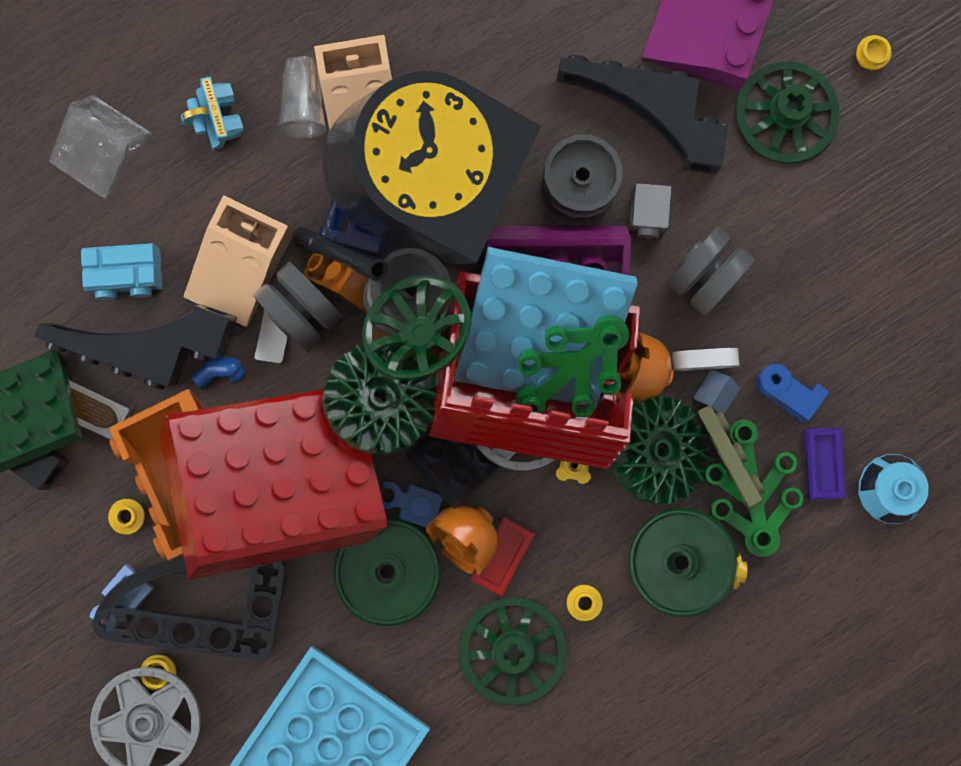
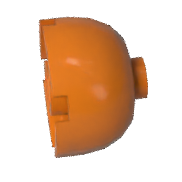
(647, 370)
(466, 535)

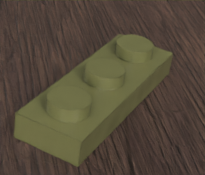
(732, 457)

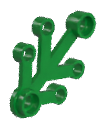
(575, 363)
(757, 515)

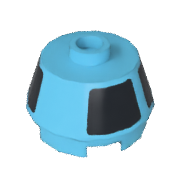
(893, 489)

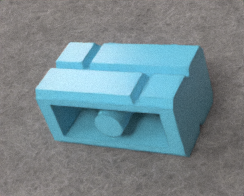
(121, 270)

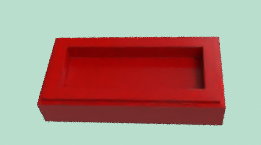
(511, 547)

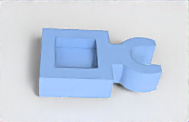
(132, 599)

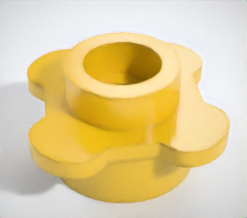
(566, 472)

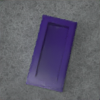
(824, 463)

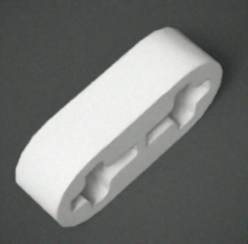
(705, 359)

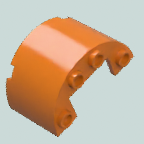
(138, 443)

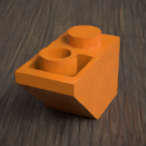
(337, 280)

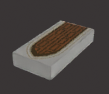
(97, 411)

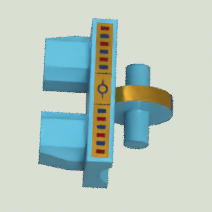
(210, 99)

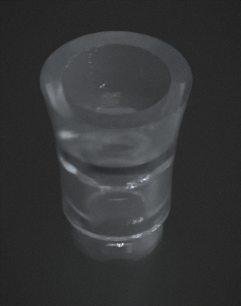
(301, 99)

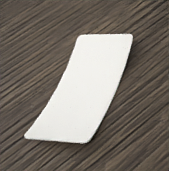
(270, 342)

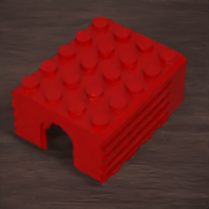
(495, 421)
(266, 484)

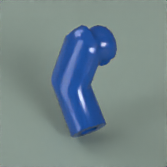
(219, 367)

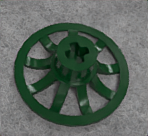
(788, 110)
(421, 331)
(513, 651)

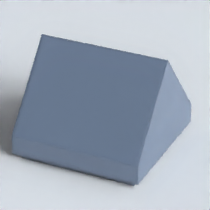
(717, 391)

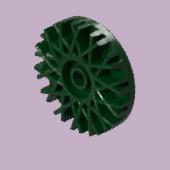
(374, 425)
(662, 452)
(656, 568)
(392, 599)

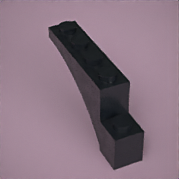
(661, 100)
(152, 353)

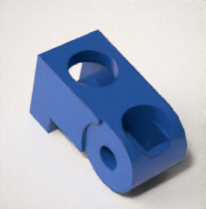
(790, 395)

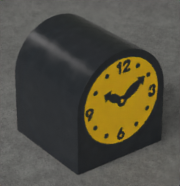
(427, 163)

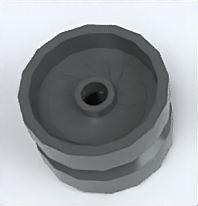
(586, 157)
(401, 265)
(710, 271)
(297, 307)

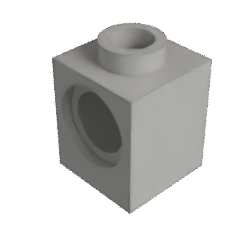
(650, 210)

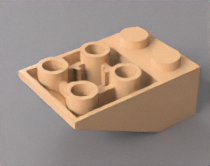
(351, 72)
(236, 259)

